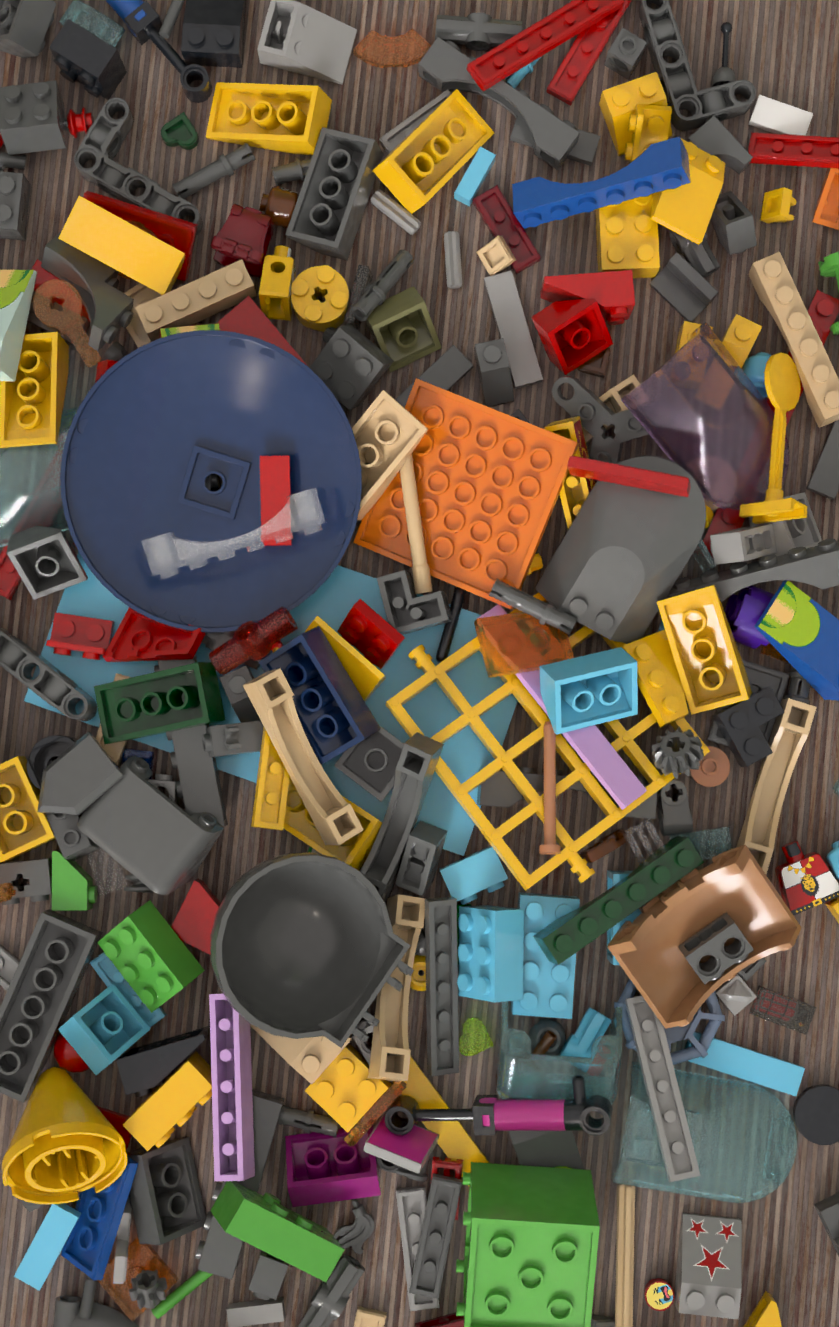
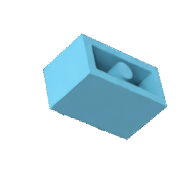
(474, 874)

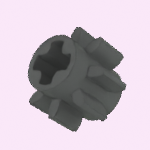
(148, 1289)

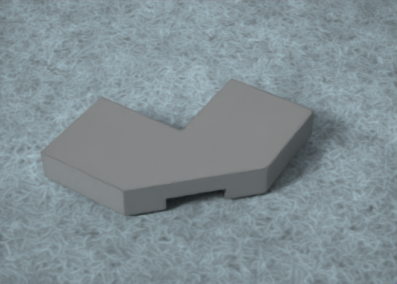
(122, 1245)

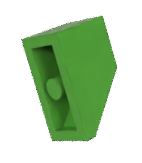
(71, 885)

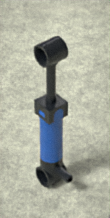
(144, 25)

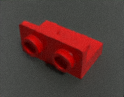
(80, 635)

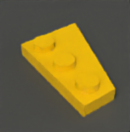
(658, 677)

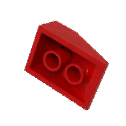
(610, 289)

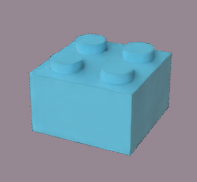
(104, 1029)

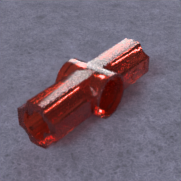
(253, 640)

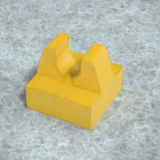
(777, 206)

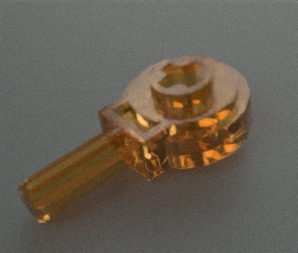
(68, 320)

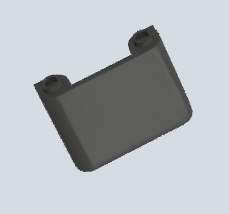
(149, 830)

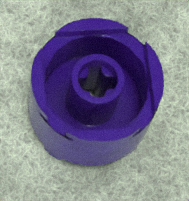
(744, 612)

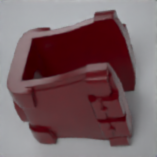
(244, 237)

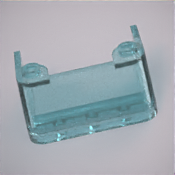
(550, 1076)

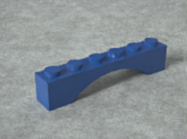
(656, 169)

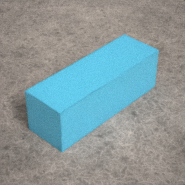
(474, 176)

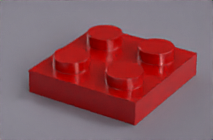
(370, 634)

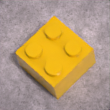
(346, 1089)

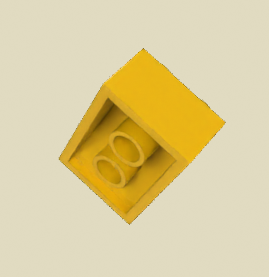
(691, 205)

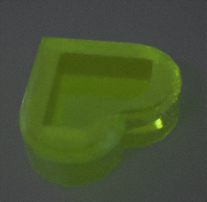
(474, 1037)

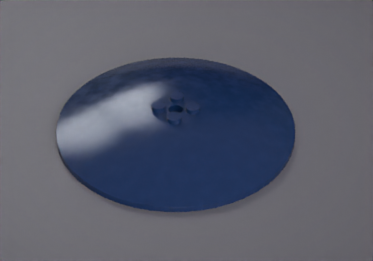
(143, 461)

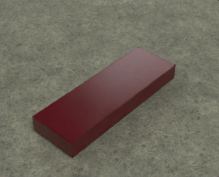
(502, 222)

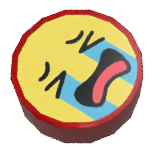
(659, 1294)

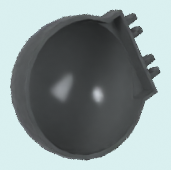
(305, 947)

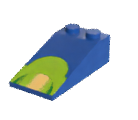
(804, 637)

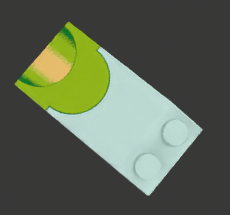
(15, 303)

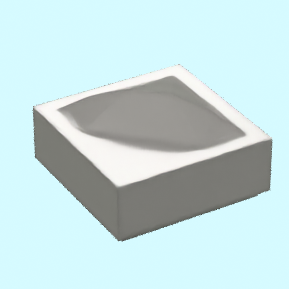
(735, 994)

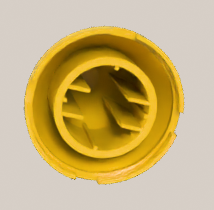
(61, 1145)

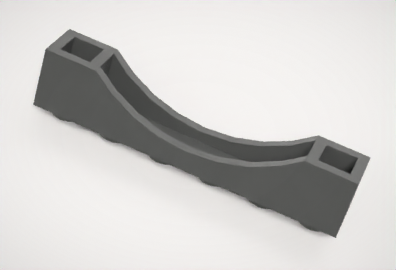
(447, 69)
(812, 566)
(410, 787)
(501, 792)

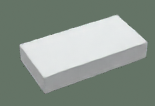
(779, 117)

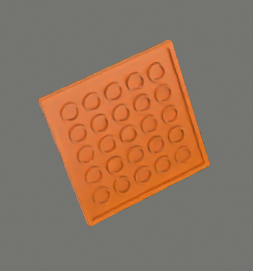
(480, 490)

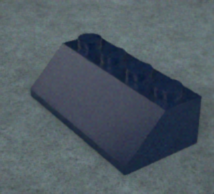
(324, 694)

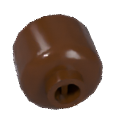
(279, 205)

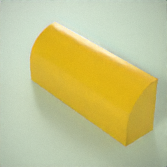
(122, 246)

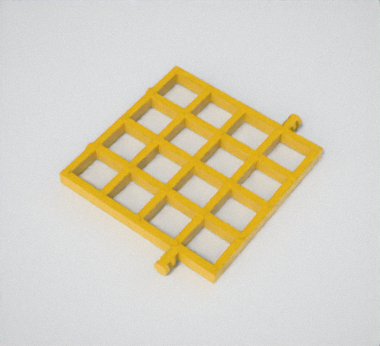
(504, 759)

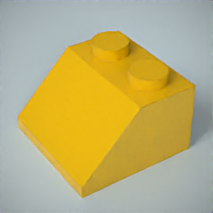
(621, 101)

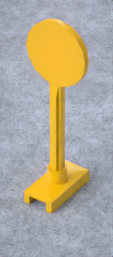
(783, 390)

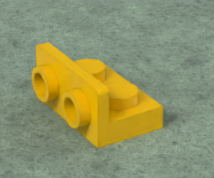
(649, 126)

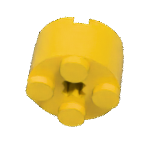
(322, 282)

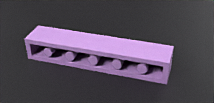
(231, 1092)

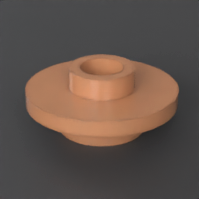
(712, 769)

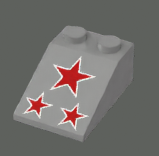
(709, 1266)

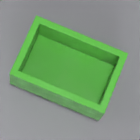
(150, 956)

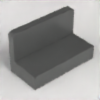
(683, 288)

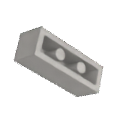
(255, 1312)

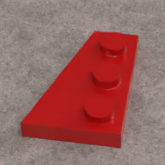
(148, 640)

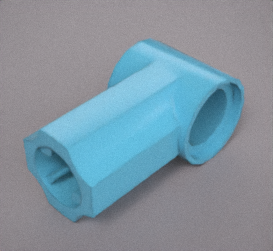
(590, 1028)

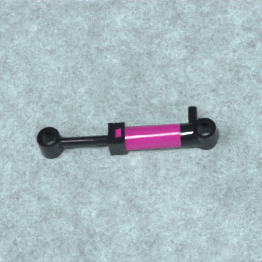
(496, 1114)

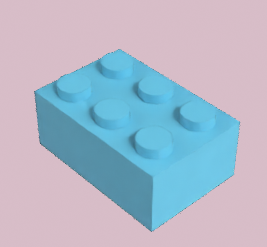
(491, 953)

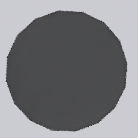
(818, 1114)

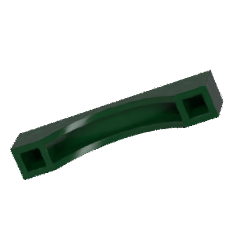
(588, 922)

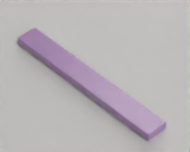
(590, 745)

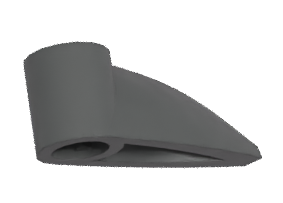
(67, 1314)

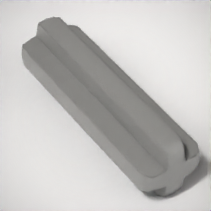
(395, 212)
(453, 259)

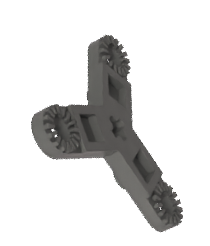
(594, 416)

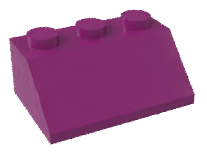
(329, 1169)

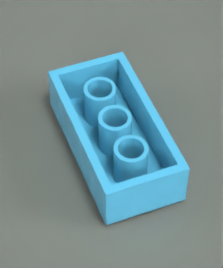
(546, 985)

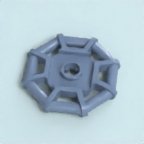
(675, 1034)

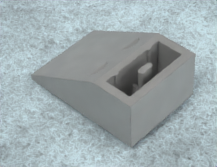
(305, 41)

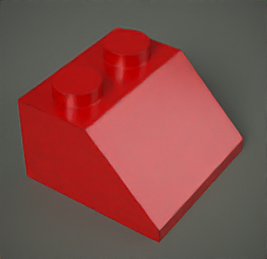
(572, 332)

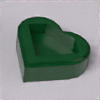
(180, 132)

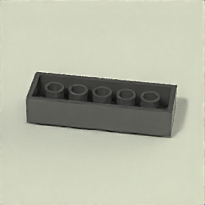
(41, 998)

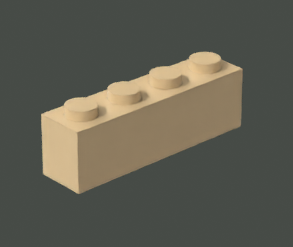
(197, 299)

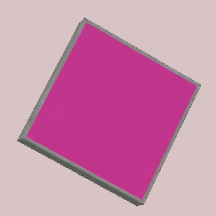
(402, 1150)

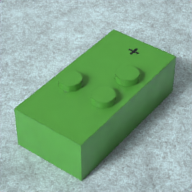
(277, 1230)

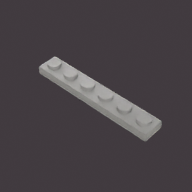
(662, 1091)

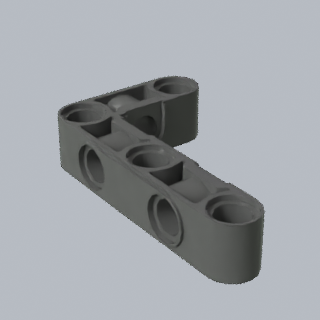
(677, 79)
(103, 144)
(50, 684)

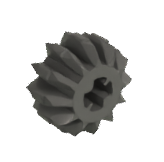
(677, 752)

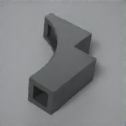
(97, 285)

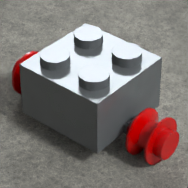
(35, 118)

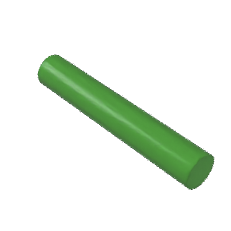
(180, 1293)

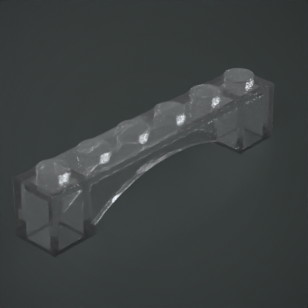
(168, 553)

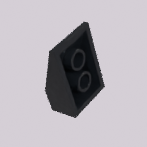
(214, 32)
(150, 1063)

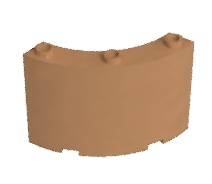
(650, 943)

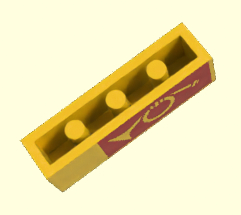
(574, 488)

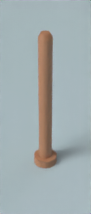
(549, 846)

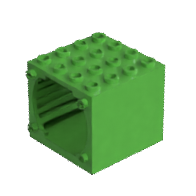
(528, 1247)

